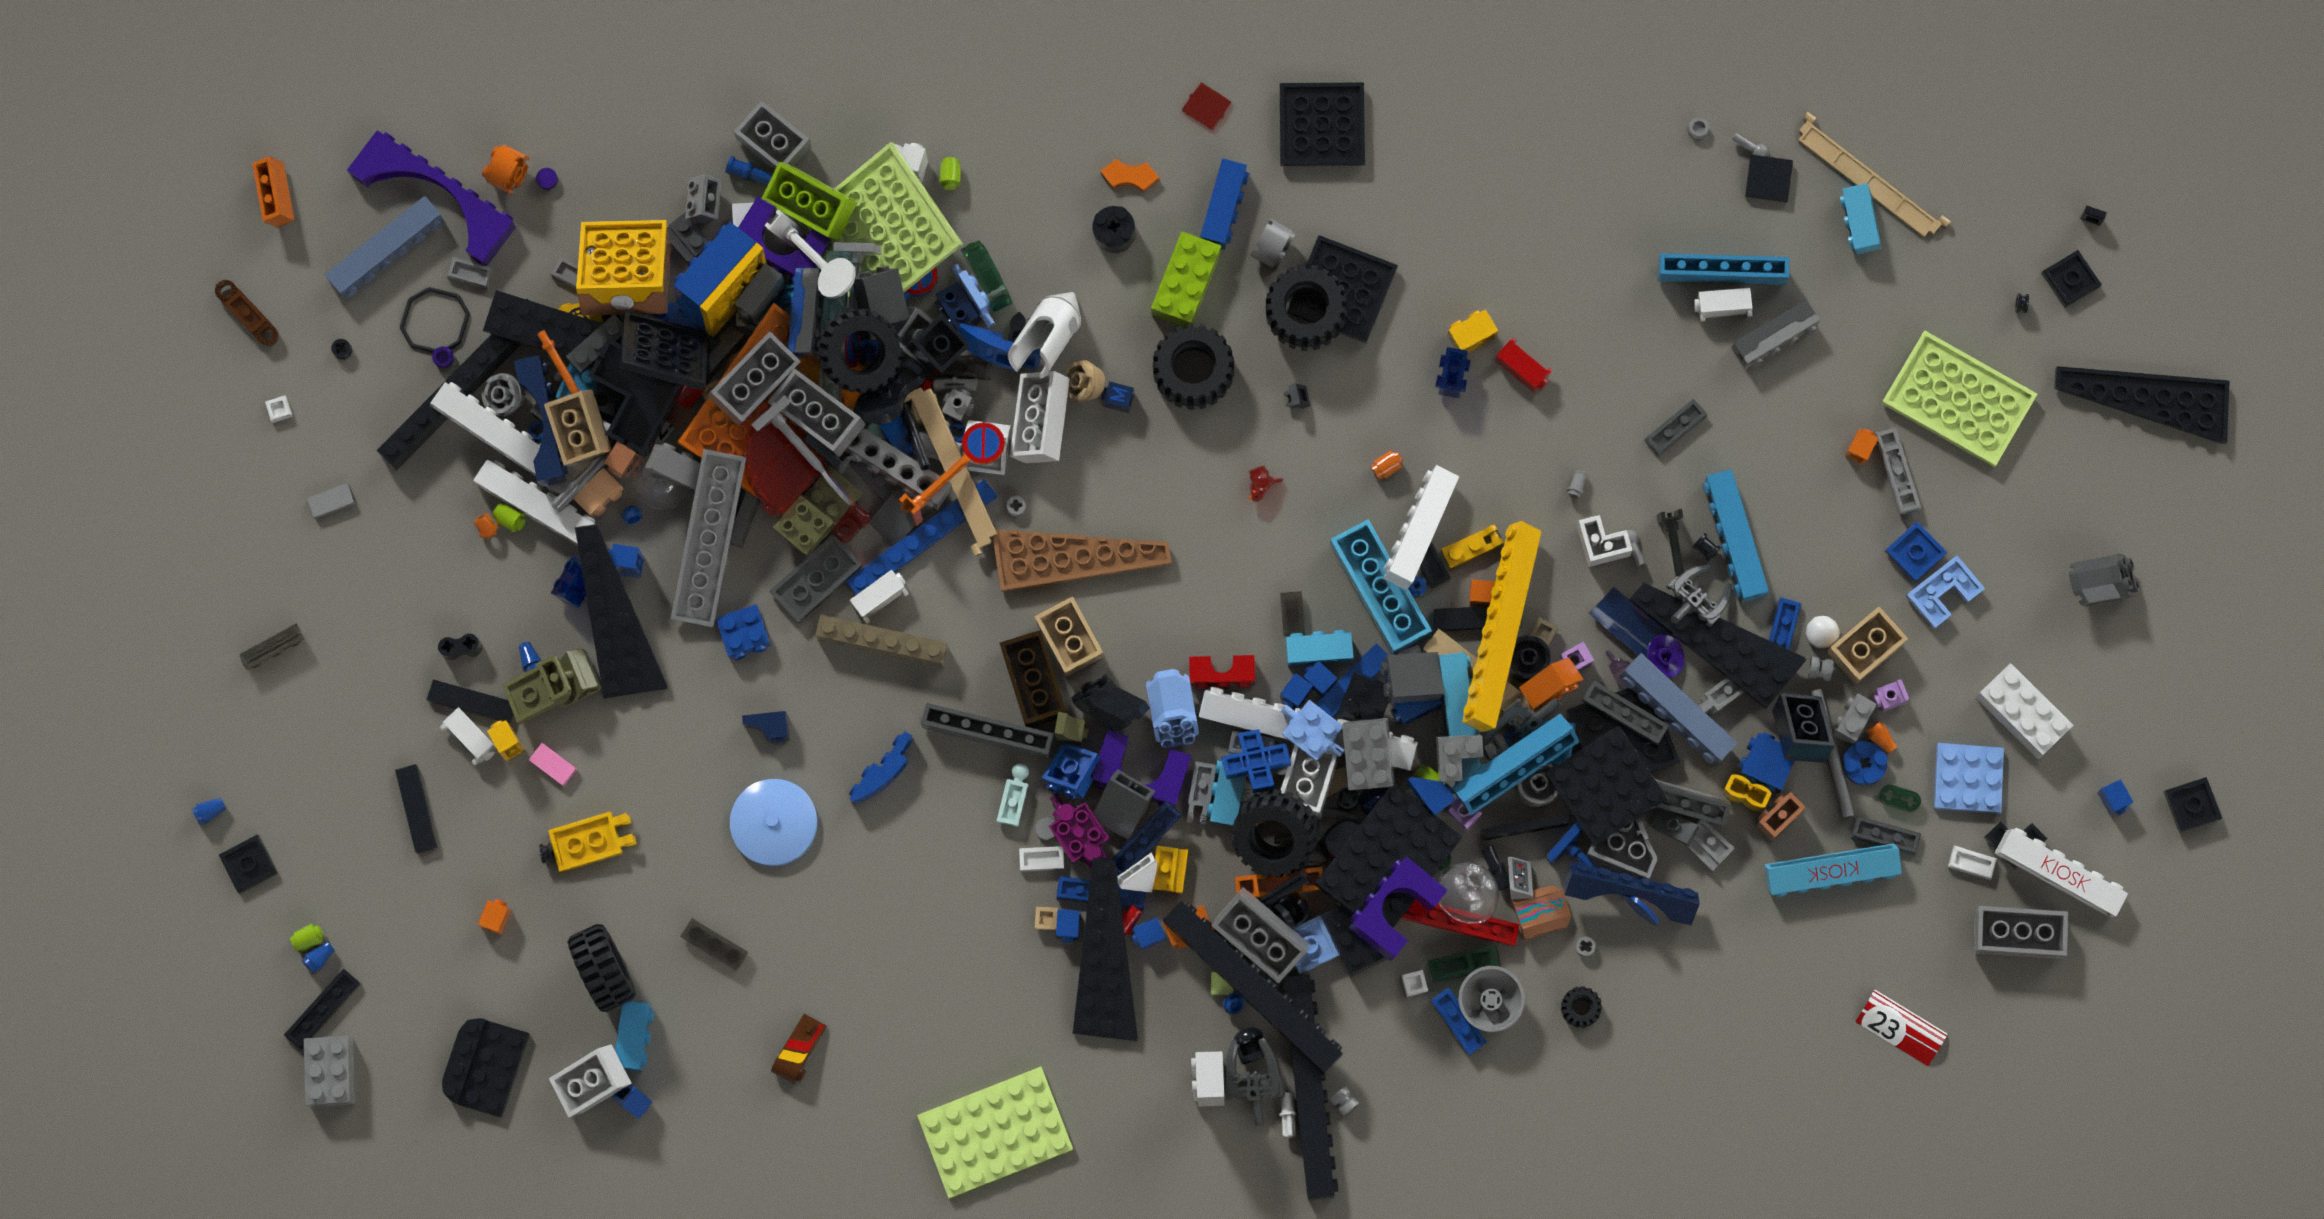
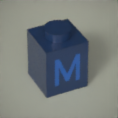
(1118, 397)

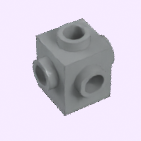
(958, 413)

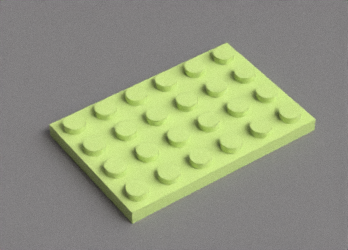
(1959, 398)
(995, 1132)

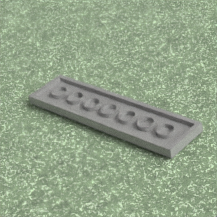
(708, 537)

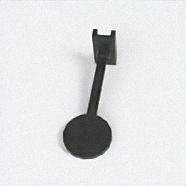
(1671, 527)

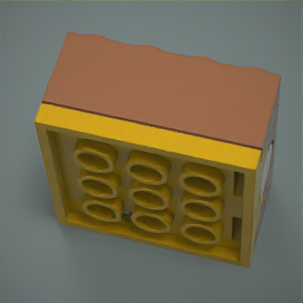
(623, 267)

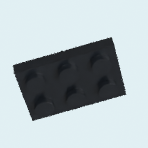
(1363, 699)

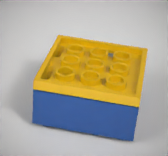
(718, 278)

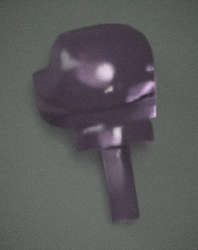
(1617, 666)

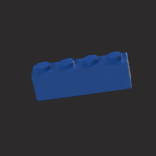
(1224, 202)

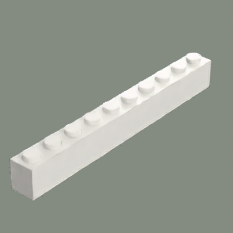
(1270, 720)

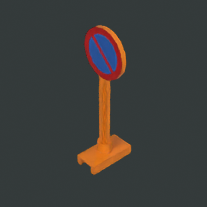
(980, 443)

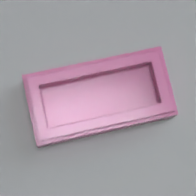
(552, 764)

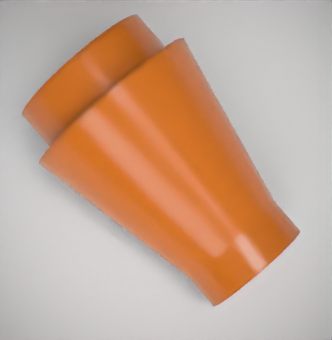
(1880, 736)

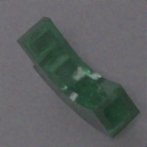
(987, 275)

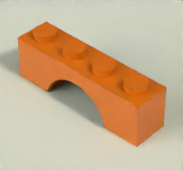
(1261, 885)

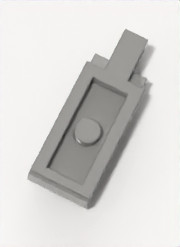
(1720, 696)

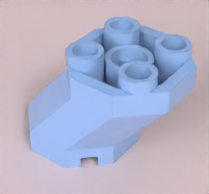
(1172, 708)

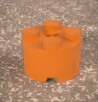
(506, 168)

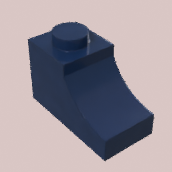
(772, 724)

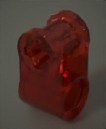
(855, 520)

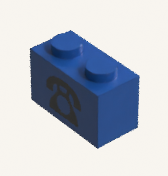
(627, 560)

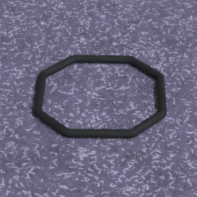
(467, 314)

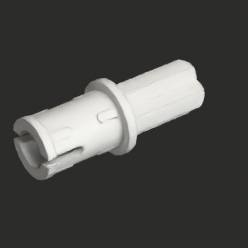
(1288, 1115)

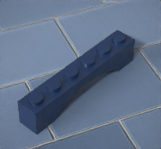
(548, 462)
(1589, 882)

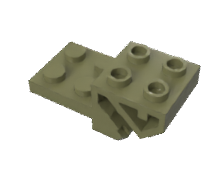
(815, 514)
(552, 684)

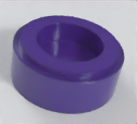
(547, 178)
(443, 357)

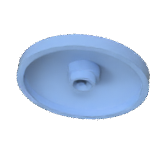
(773, 822)

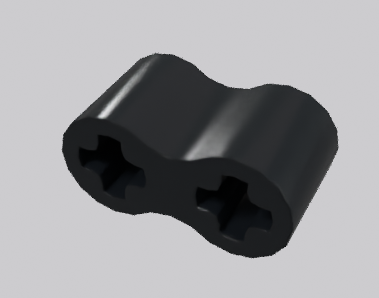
(460, 646)

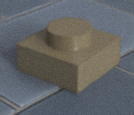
(1544, 630)

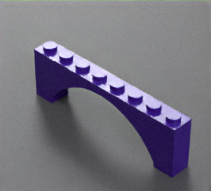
(386, 160)

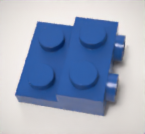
(743, 632)
(1071, 771)

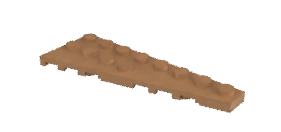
(1048, 559)

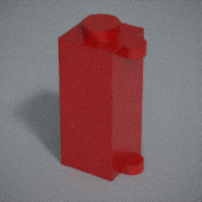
(1523, 366)

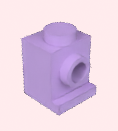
(1581, 653)
(1885, 703)
(1464, 821)

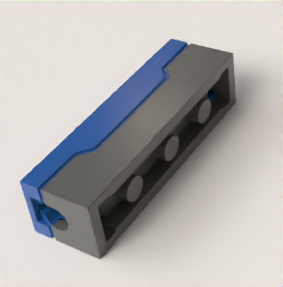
(806, 313)

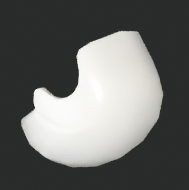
(1822, 632)

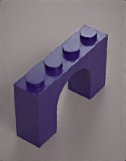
(754, 227)
(1166, 787)
(1371, 924)

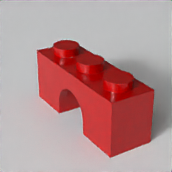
(1203, 675)

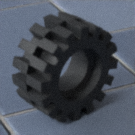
(1581, 1020)

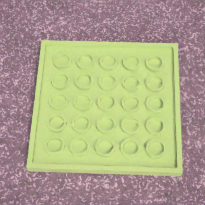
(896, 215)

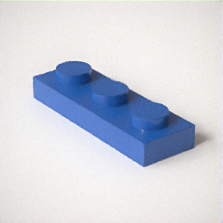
(1449, 1010)

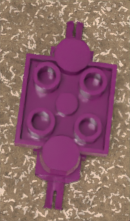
(1078, 832)

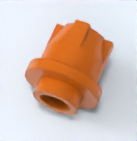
(485, 526)

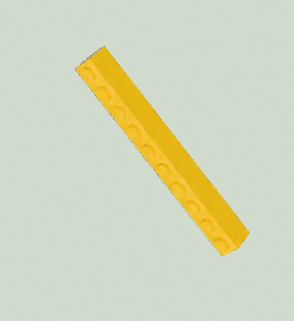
(1501, 626)

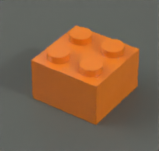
(1552, 683)

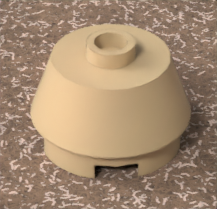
(1085, 381)

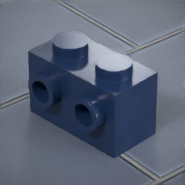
(956, 306)

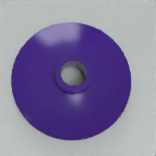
(1671, 653)

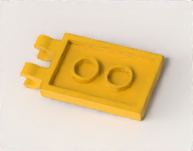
(589, 840)

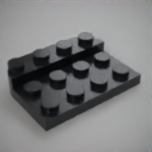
(484, 1065)

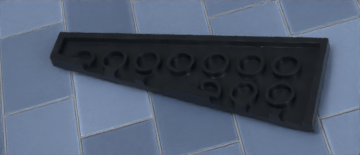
(2175, 401)
(619, 639)
(1739, 655)
(1104, 982)

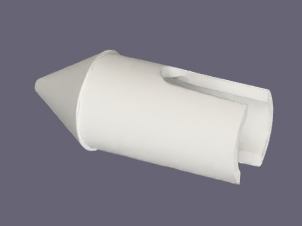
(1048, 330)

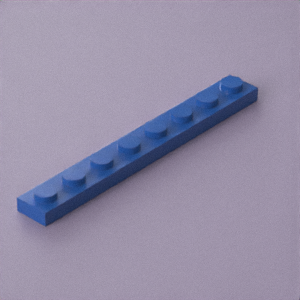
(916, 541)

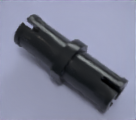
(1496, 867)

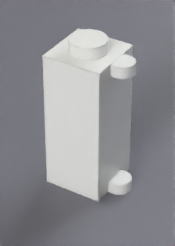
(1723, 303)
(879, 595)
(469, 735)

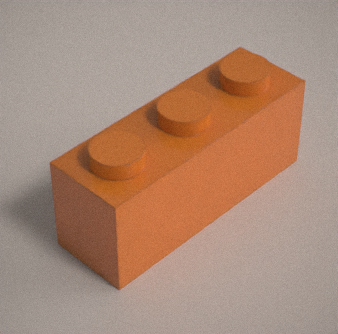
(273, 191)

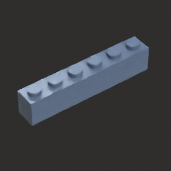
(385, 247)
(1677, 710)

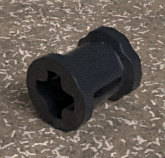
(1706, 547)

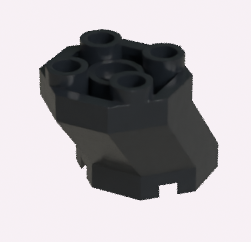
(1109, 703)

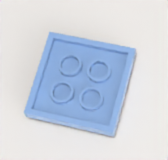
(1968, 778)

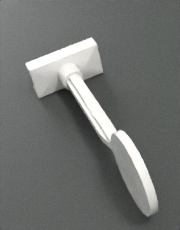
(834, 277)

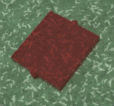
(1206, 106)

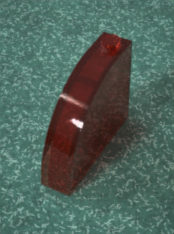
(776, 468)

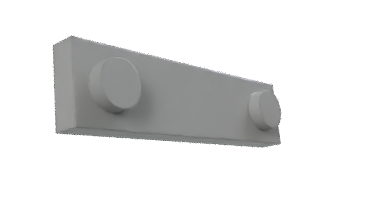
(1897, 471)

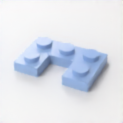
(1951, 575)

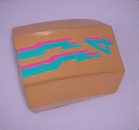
(1542, 913)

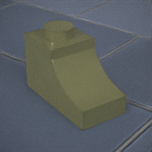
(1070, 729)

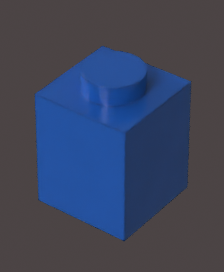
(1320, 678)
(1296, 692)
(2115, 798)
(1068, 925)
(1148, 934)

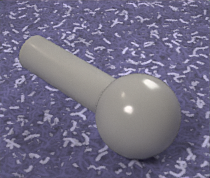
(1759, 149)
(1634, 538)

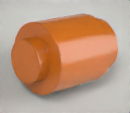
(1387, 465)

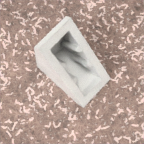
(1139, 876)

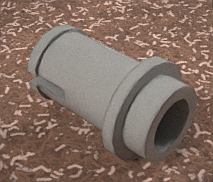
(1577, 484)

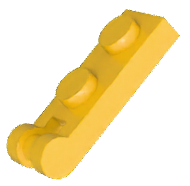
(1471, 547)

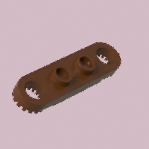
(246, 312)

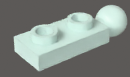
(1014, 796)

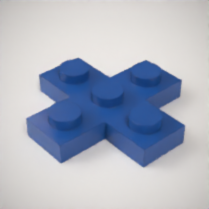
(1256, 761)

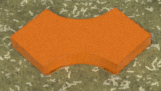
(1138, 176)

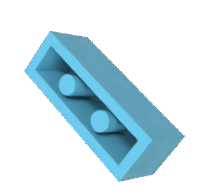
(1861, 219)
(1319, 647)
(1227, 797)

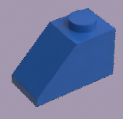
(1431, 793)
(633, 1100)

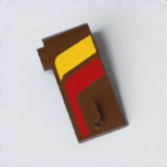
(797, 1049)

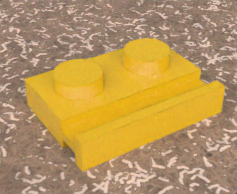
(1170, 869)

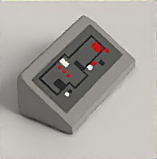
(1520, 878)

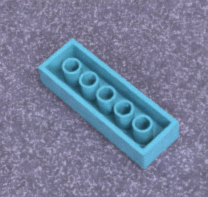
(1388, 605)

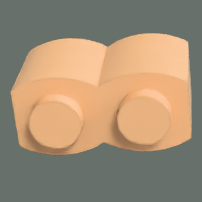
(598, 493)

